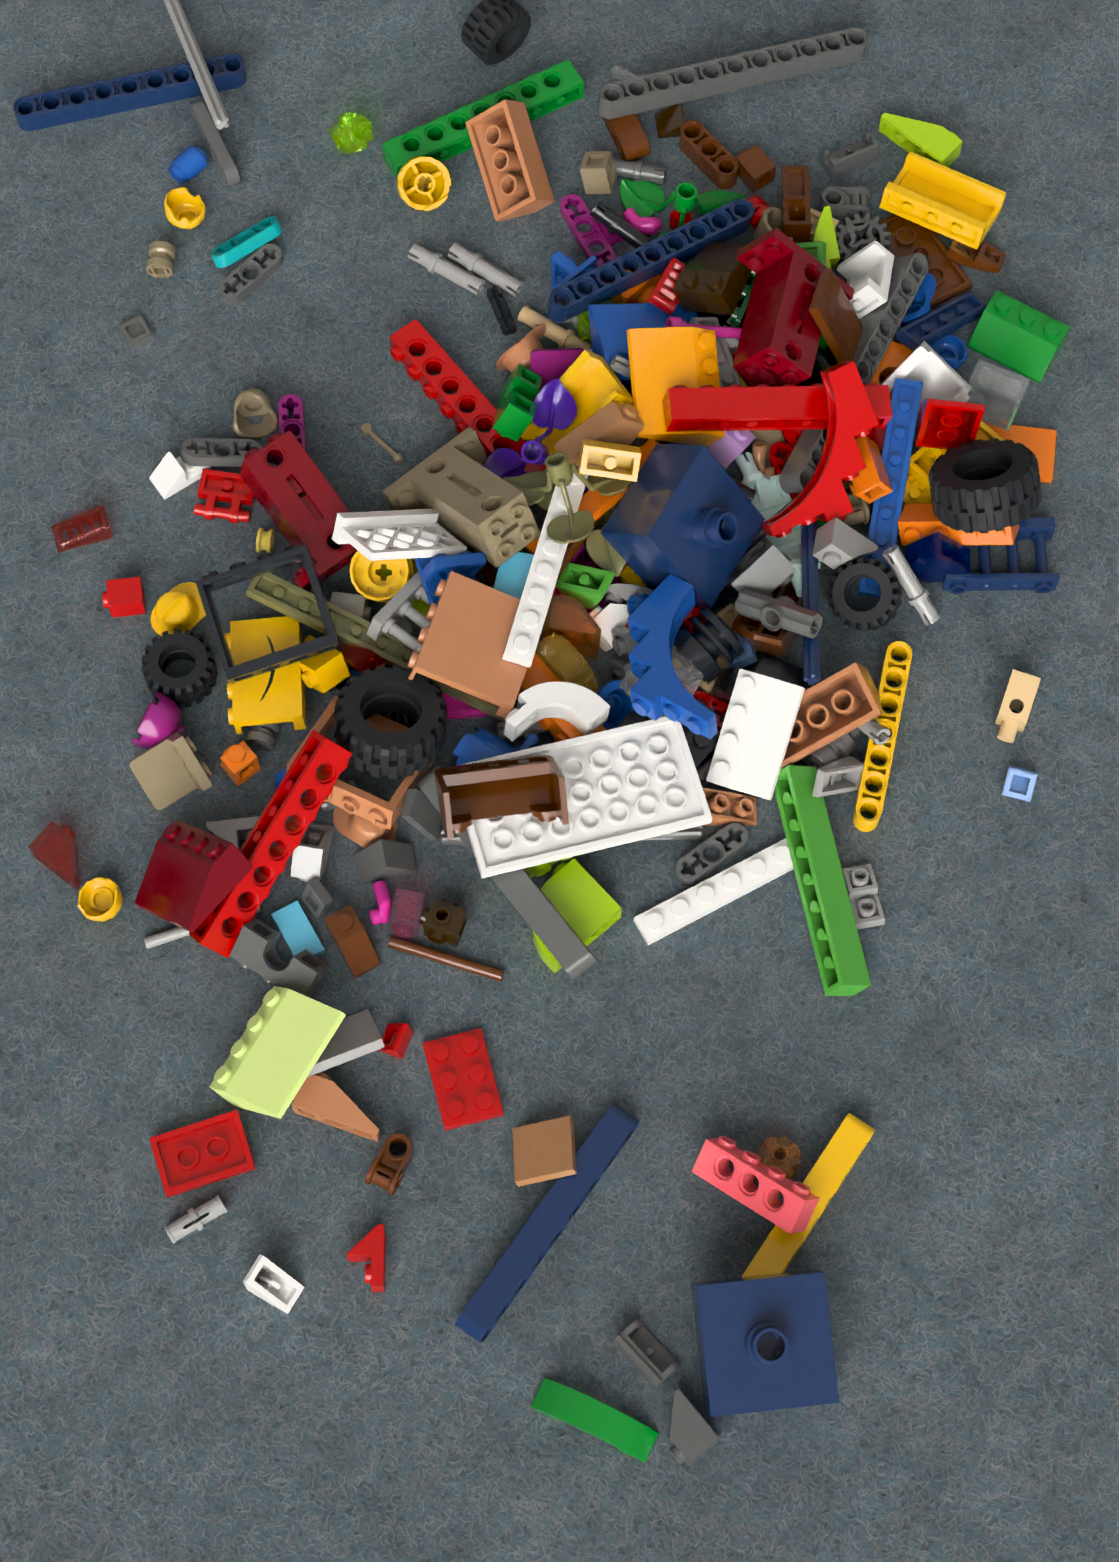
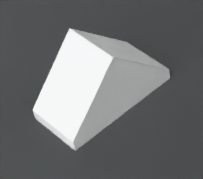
(272, 1284)

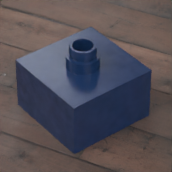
(683, 521)
(764, 1342)

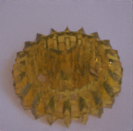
(566, 662)

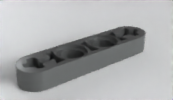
(214, 142)

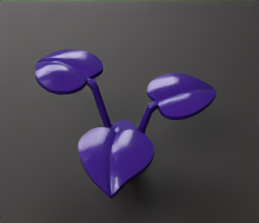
(553, 409)

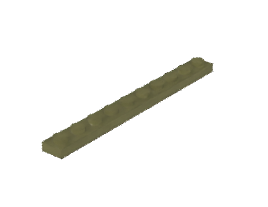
(350, 628)

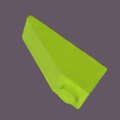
(922, 138)

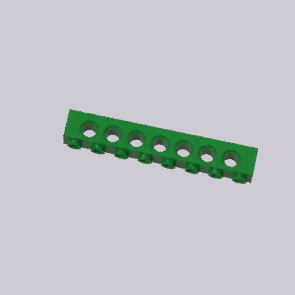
(547, 93)

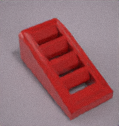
(665, 286)

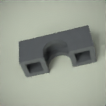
(257, 951)

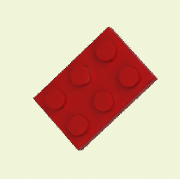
(462, 1079)
(202, 1153)

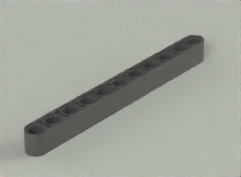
(732, 73)
(876, 336)

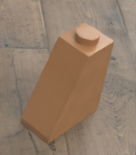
(611, 424)

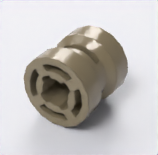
(161, 258)

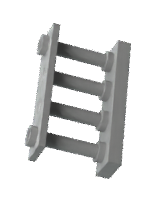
(401, 605)

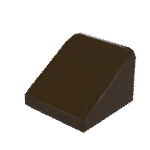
(669, 122)

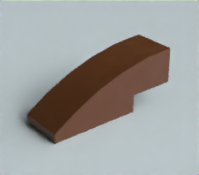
(796, 202)

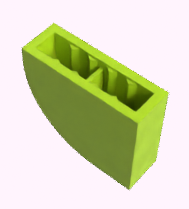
(581, 904)

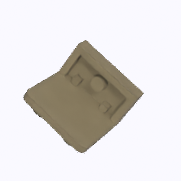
(170, 771)

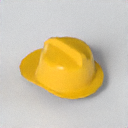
(178, 609)

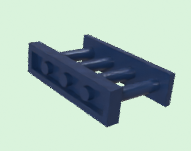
(1034, 529)

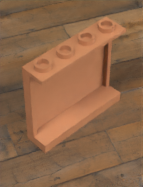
(469, 641)

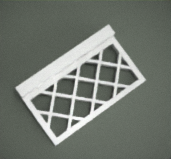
(395, 534)

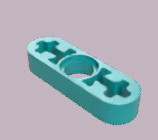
(246, 242)

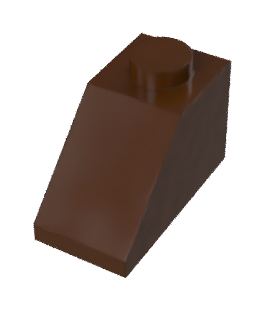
(351, 941)

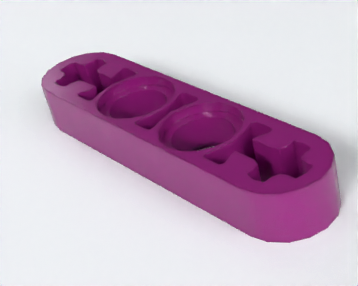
(587, 239)

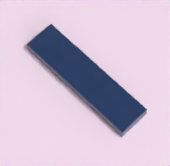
(942, 321)

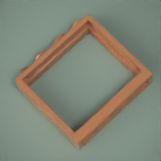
(354, 799)

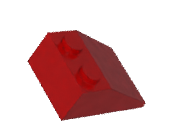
(947, 423)

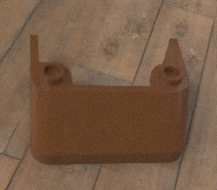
(500, 790)

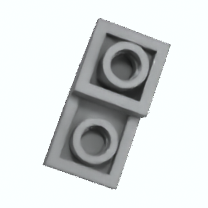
(620, 593)
(864, 896)

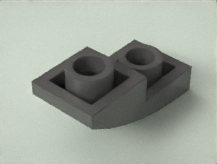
(623, 645)

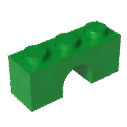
(516, 403)

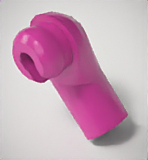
(645, 225)
(384, 901)

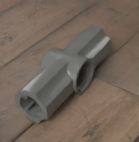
(778, 613)

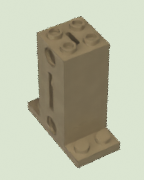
(470, 499)

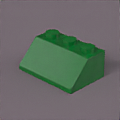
(1018, 336)

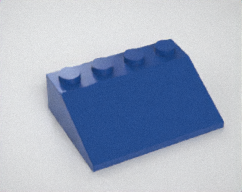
(611, 322)

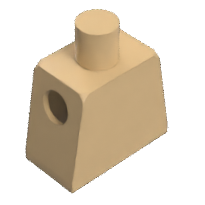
(1018, 697)

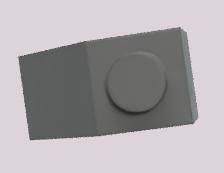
(689, 1432)

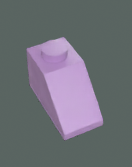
(730, 446)

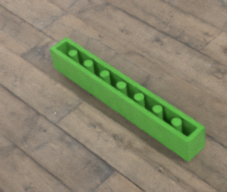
(821, 883)

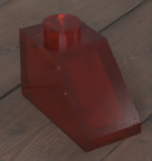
(58, 852)

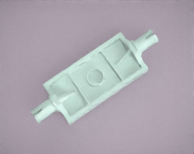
(768, 501)

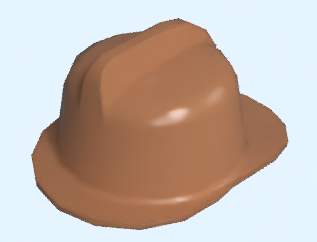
(521, 351)
(360, 829)

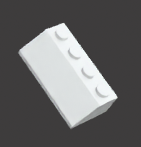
(755, 734)

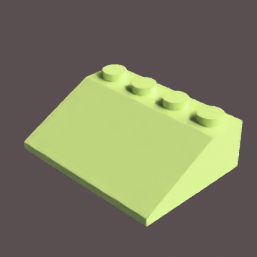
(276, 1052)

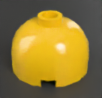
(423, 183)

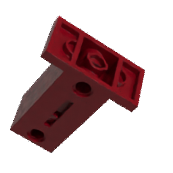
(778, 330)
(298, 502)

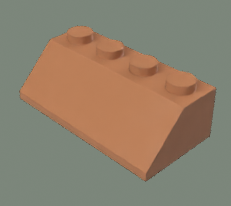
(509, 160)
(832, 711)

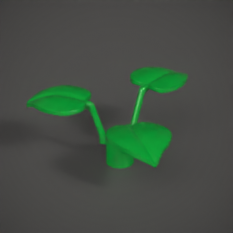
(649, 197)

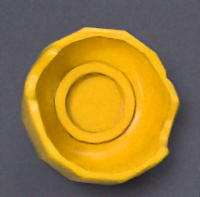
(184, 209)
(100, 899)

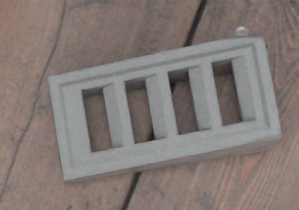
(838, 777)

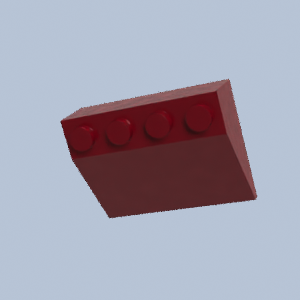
(190, 875)

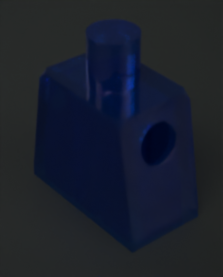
(937, 556)

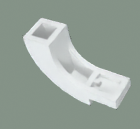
(557, 700)

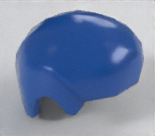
(951, 350)

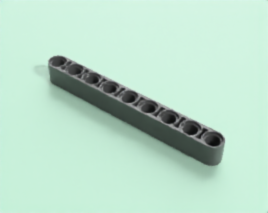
(531, 904)

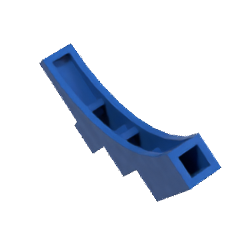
(659, 687)

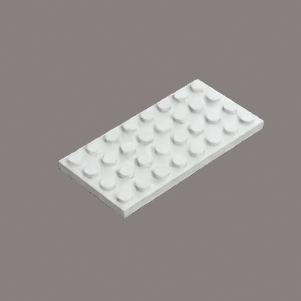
(618, 792)

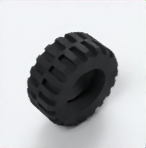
(985, 485)
(390, 691)

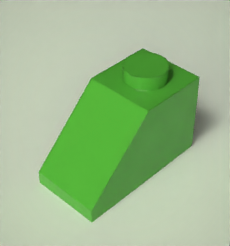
(584, 584)

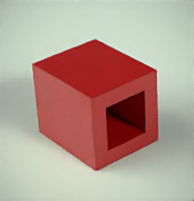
(124, 597)

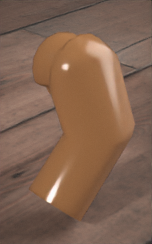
(759, 457)

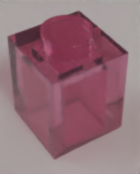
(406, 913)

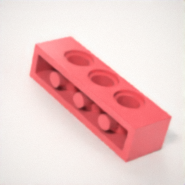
(714, 1167)

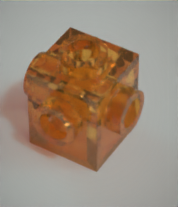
(789, 1150)

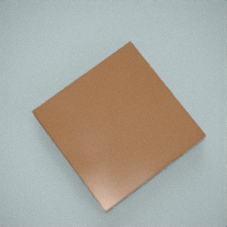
(544, 1151)

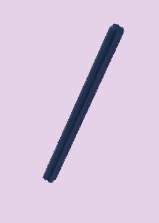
(810, 601)

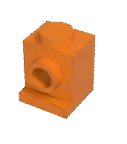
(238, 758)

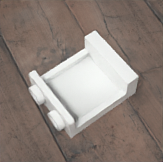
(869, 276)
(938, 377)

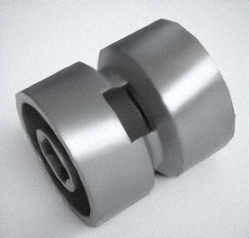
(831, 752)

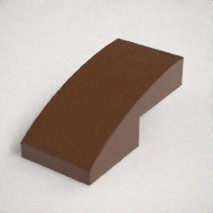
(985, 258)

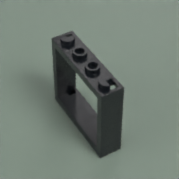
(241, 572)

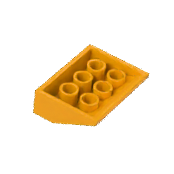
(667, 359)

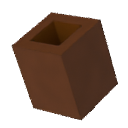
(755, 168)

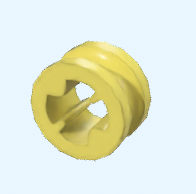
(265, 540)

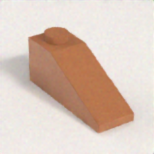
(327, 1103)

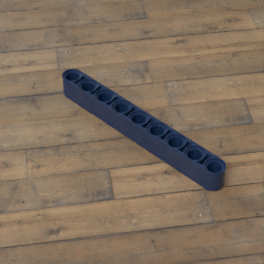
(125, 93)
(644, 269)
(546, 1224)

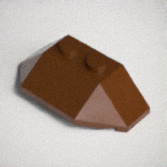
(771, 642)

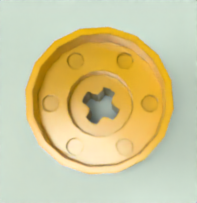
(368, 580)

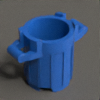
(486, 745)

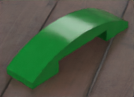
(595, 1419)

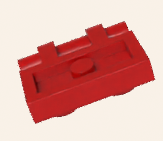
(225, 488)

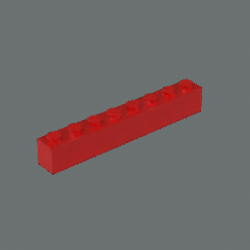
(759, 407)

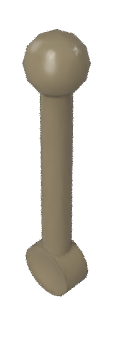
(366, 429)

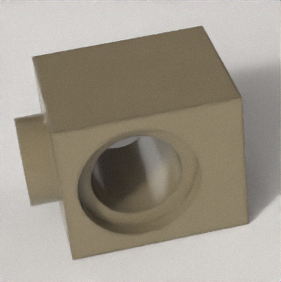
(598, 172)

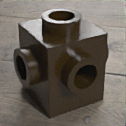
(444, 922)

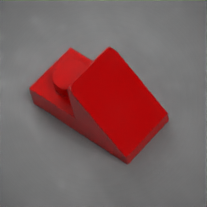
(372, 1249)

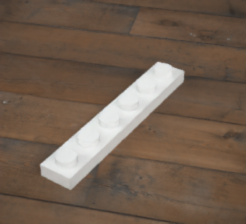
(714, 892)

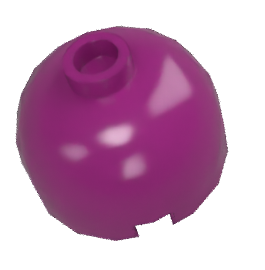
(159, 722)

